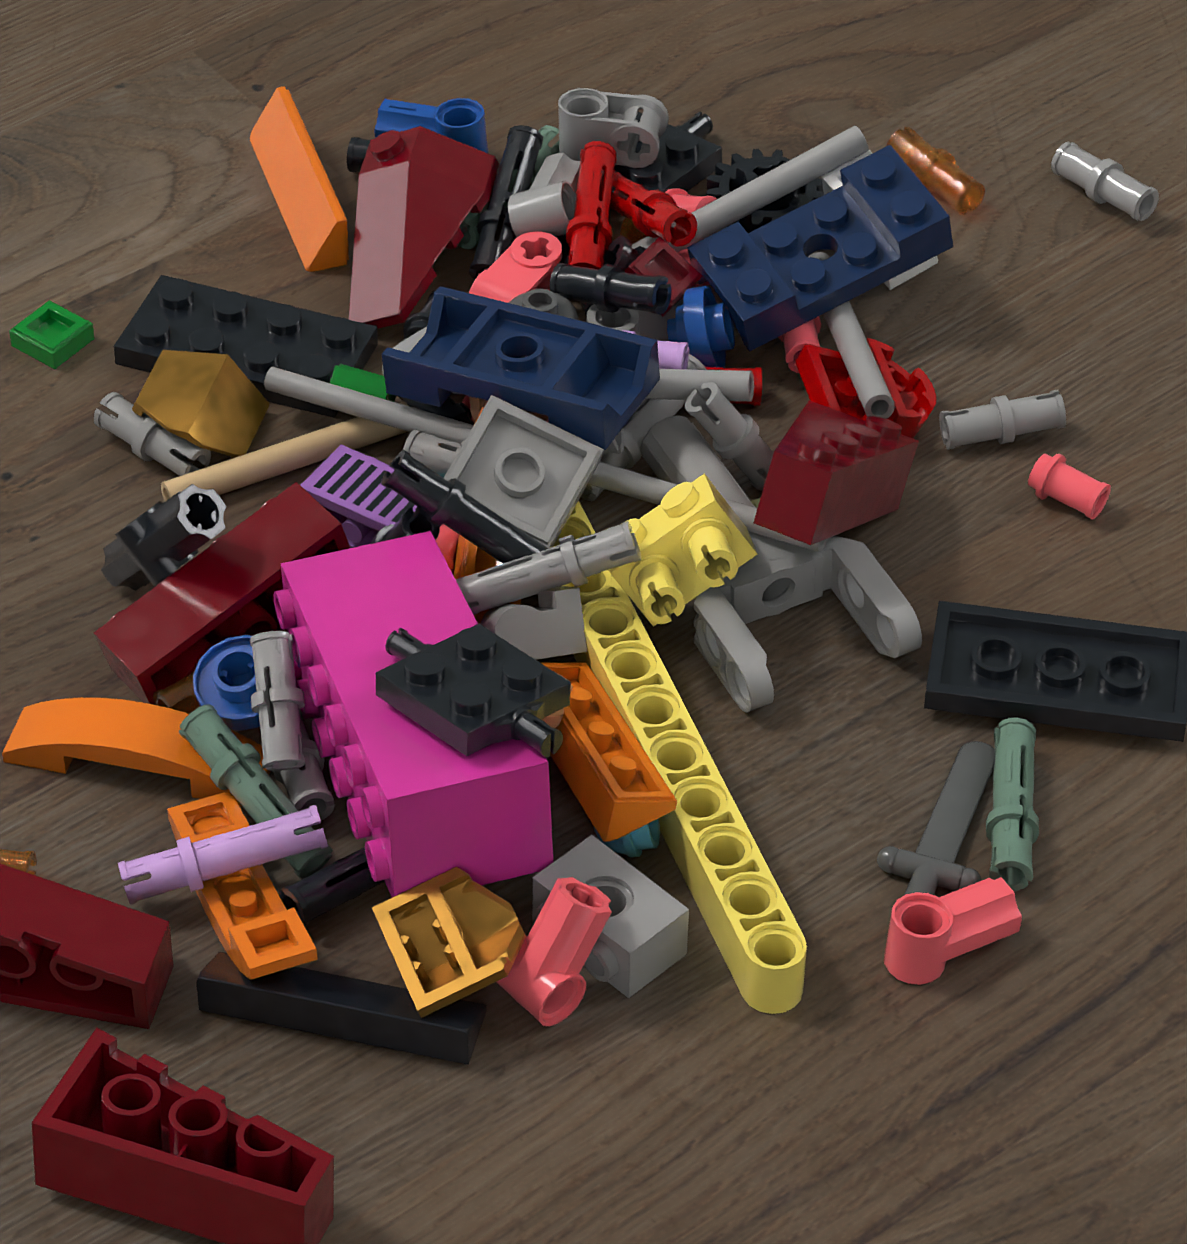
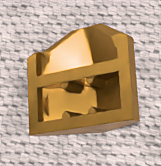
(203, 401)
(449, 938)

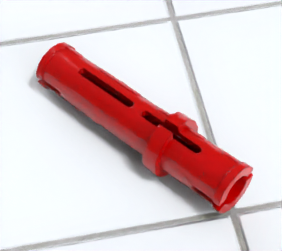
(661, 213)
(589, 230)

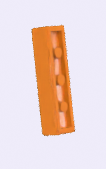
(300, 184)
(605, 760)

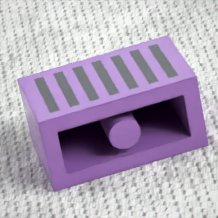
(353, 493)

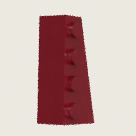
(834, 474)
(217, 593)
(79, 952)
(177, 1155)

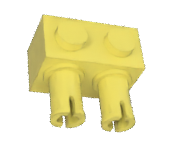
(684, 550)

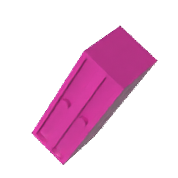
(406, 787)

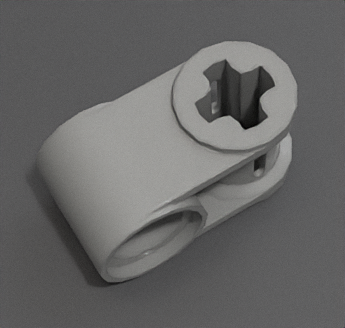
(610, 118)

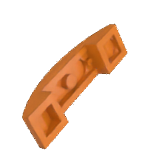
(113, 734)
(244, 904)

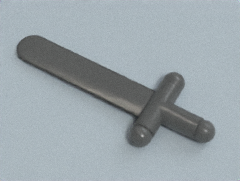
(935, 856)

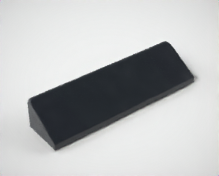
(341, 1009)

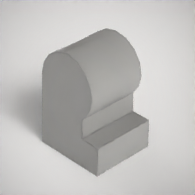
(542, 631)

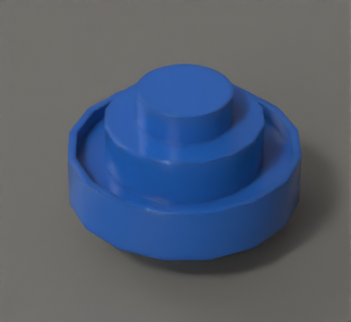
(703, 326)
(227, 681)

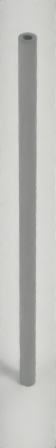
(410, 419)

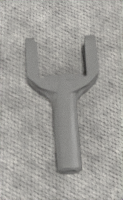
(774, 578)

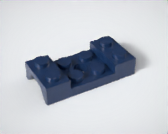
(874, 222)
(573, 372)

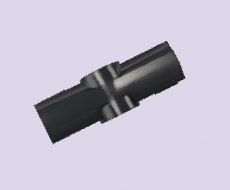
(163, 538)

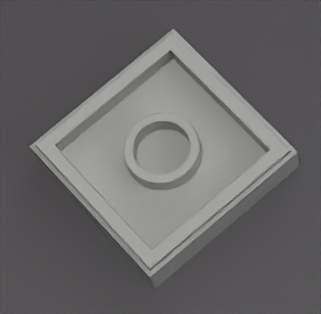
(524, 469)

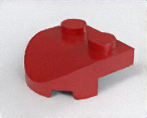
(831, 386)

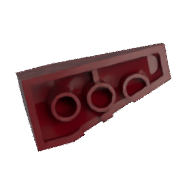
(407, 211)

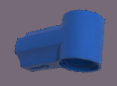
(456, 118)

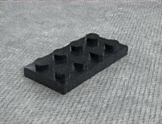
(248, 329)
(1059, 671)

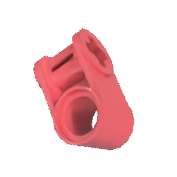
(520, 268)

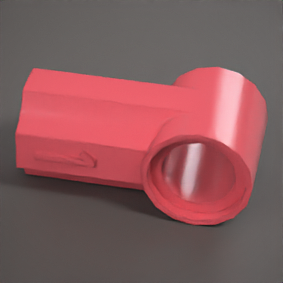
(936, 929)
(553, 954)

